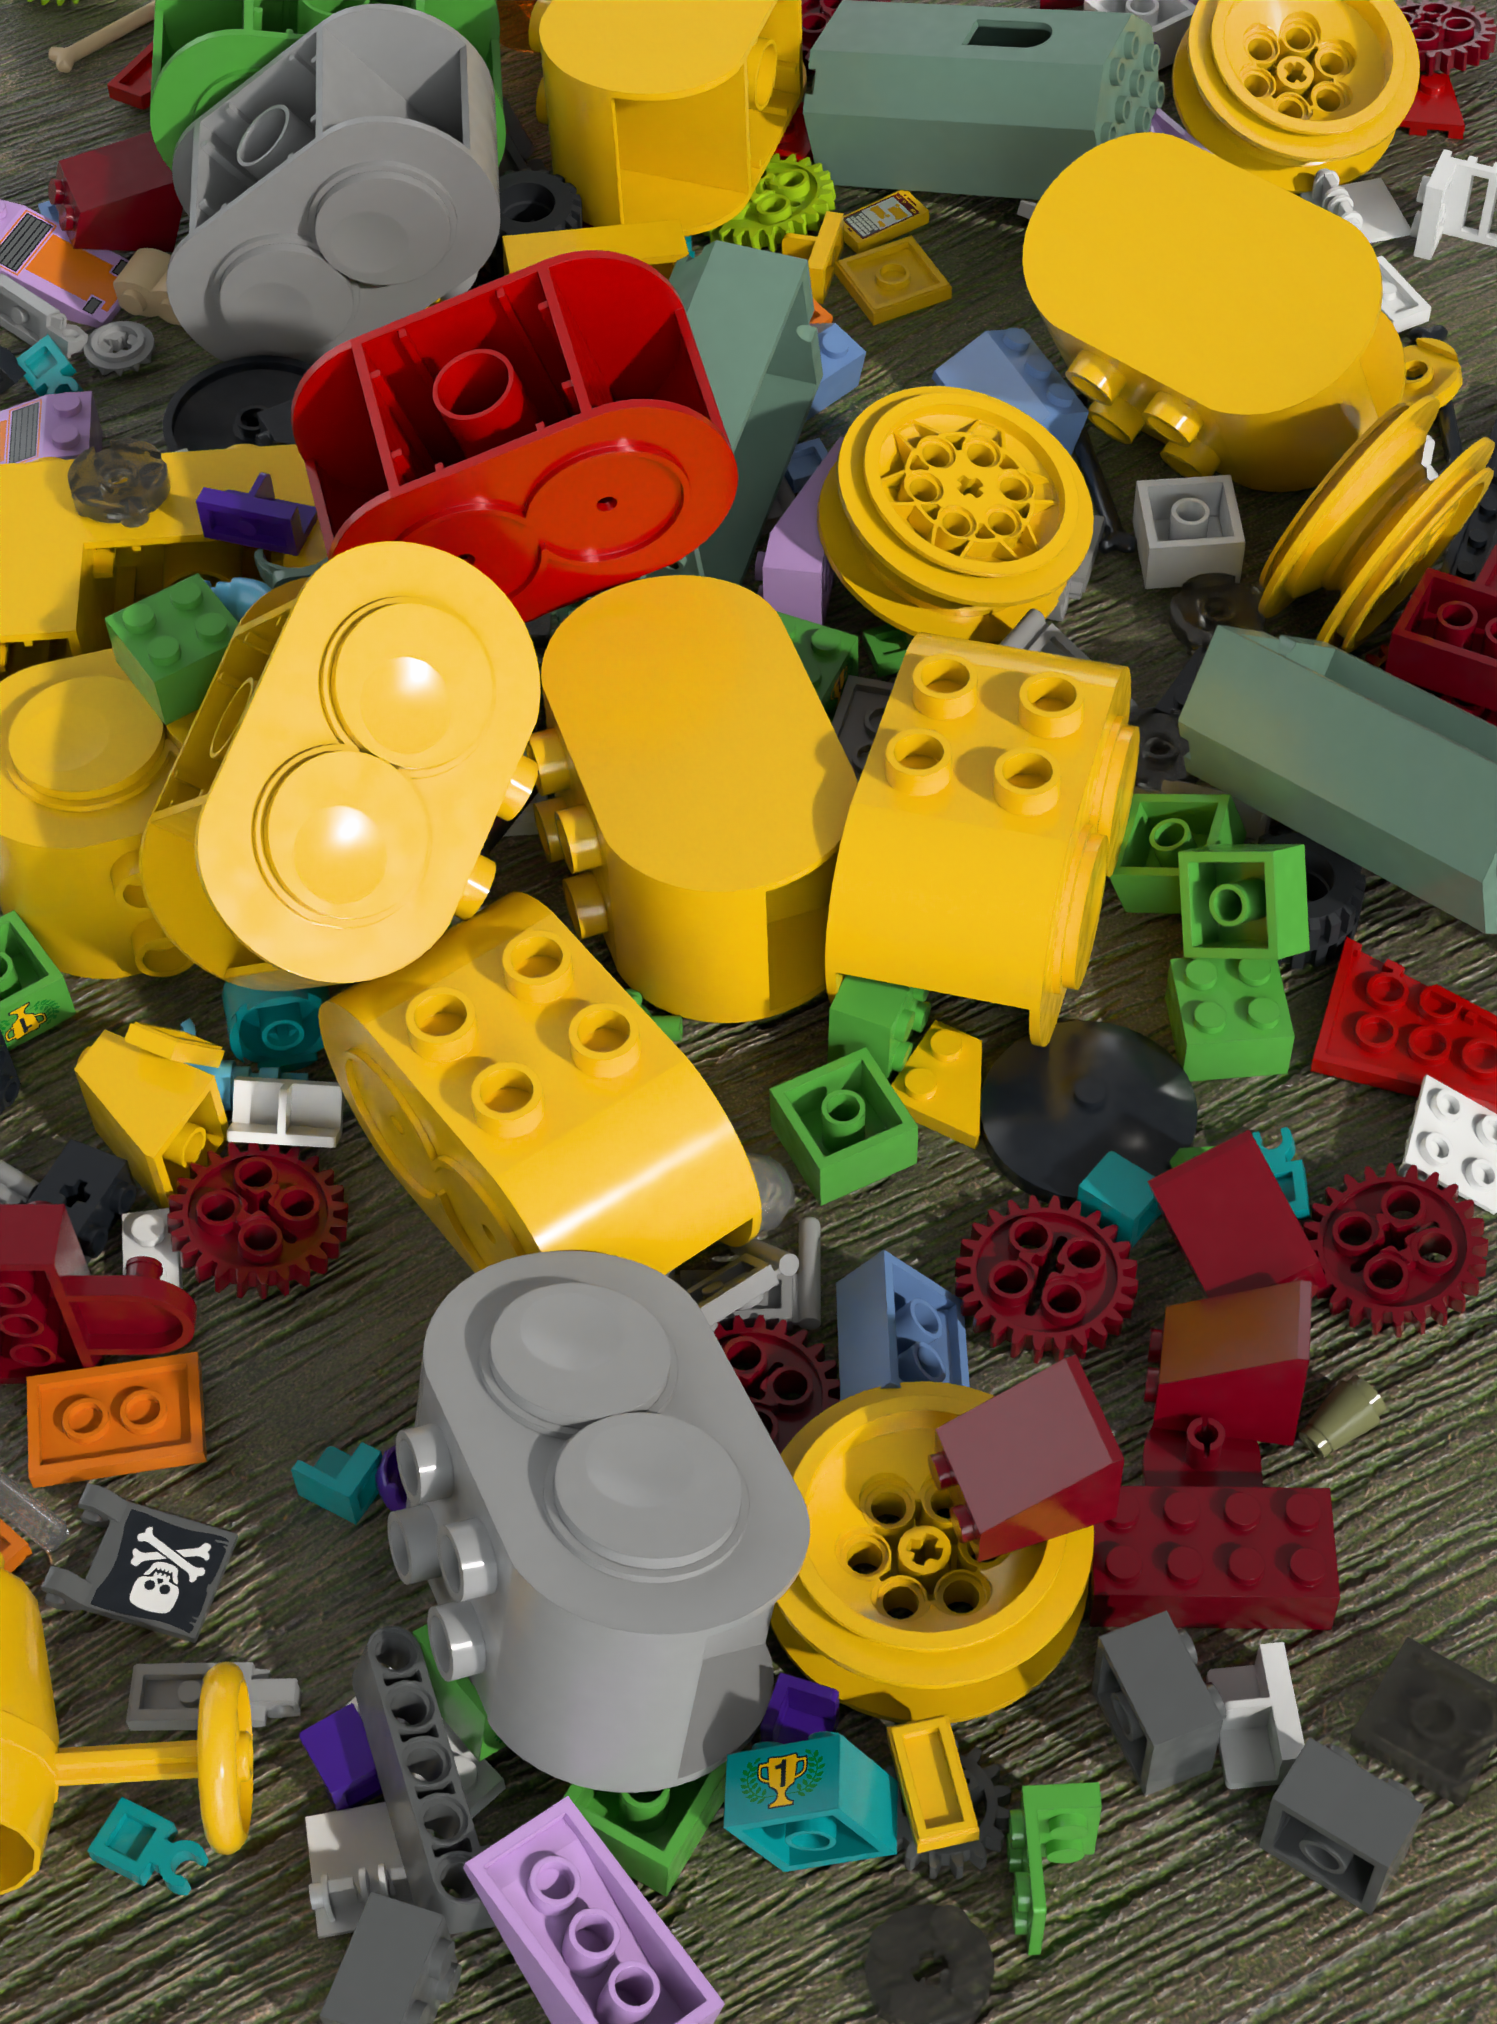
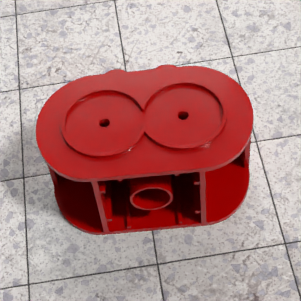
(527, 429)

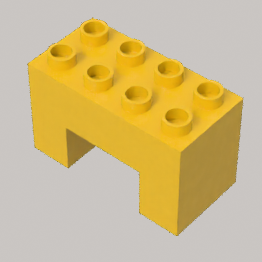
(73, 571)

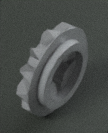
(116, 337)

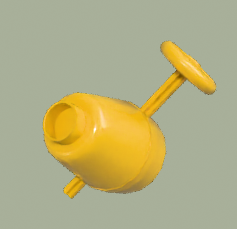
(36, 1766)

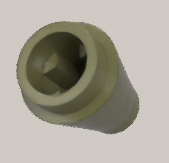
(1343, 1416)

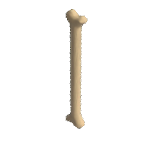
(68, 56)

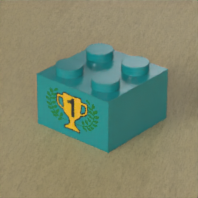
(811, 1802)

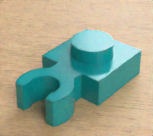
(48, 368)
(1288, 1173)
(140, 1842)

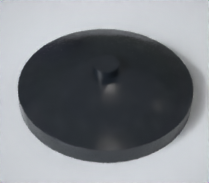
(223, 402)
(1084, 1094)

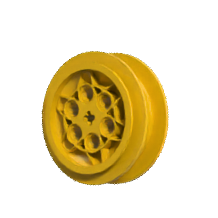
(1296, 84)
(953, 513)
(1375, 525)
(834, 1622)

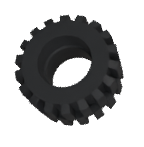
(534, 196)
(1335, 897)

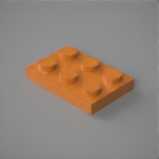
(115, 1419)

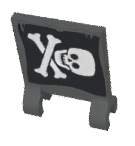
(147, 1569)

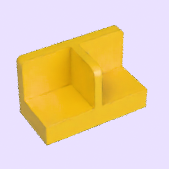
(820, 252)

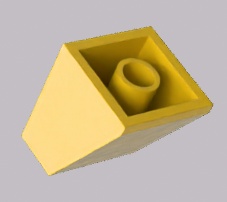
(151, 1111)

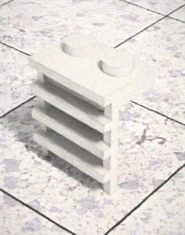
(1447, 201)

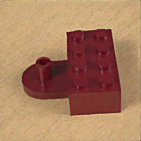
(1450, 636)
(64, 1316)
(1214, 1541)

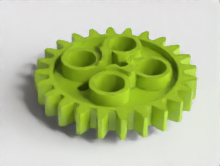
(786, 200)

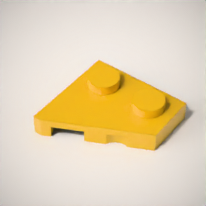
(944, 1083)

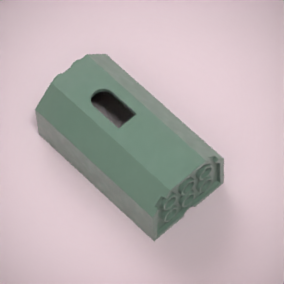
(974, 94)
(764, 370)
(1352, 763)

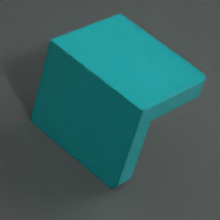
(1122, 1196)
(340, 1481)

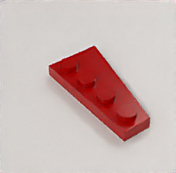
(1435, 108)

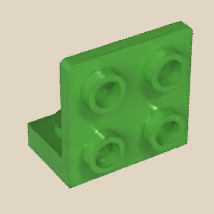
(1053, 1824)

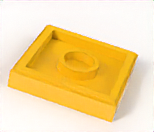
(892, 280)

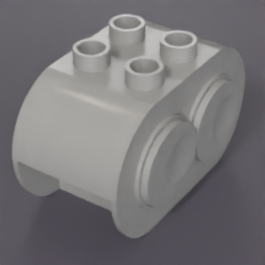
(337, 188)
(596, 1520)

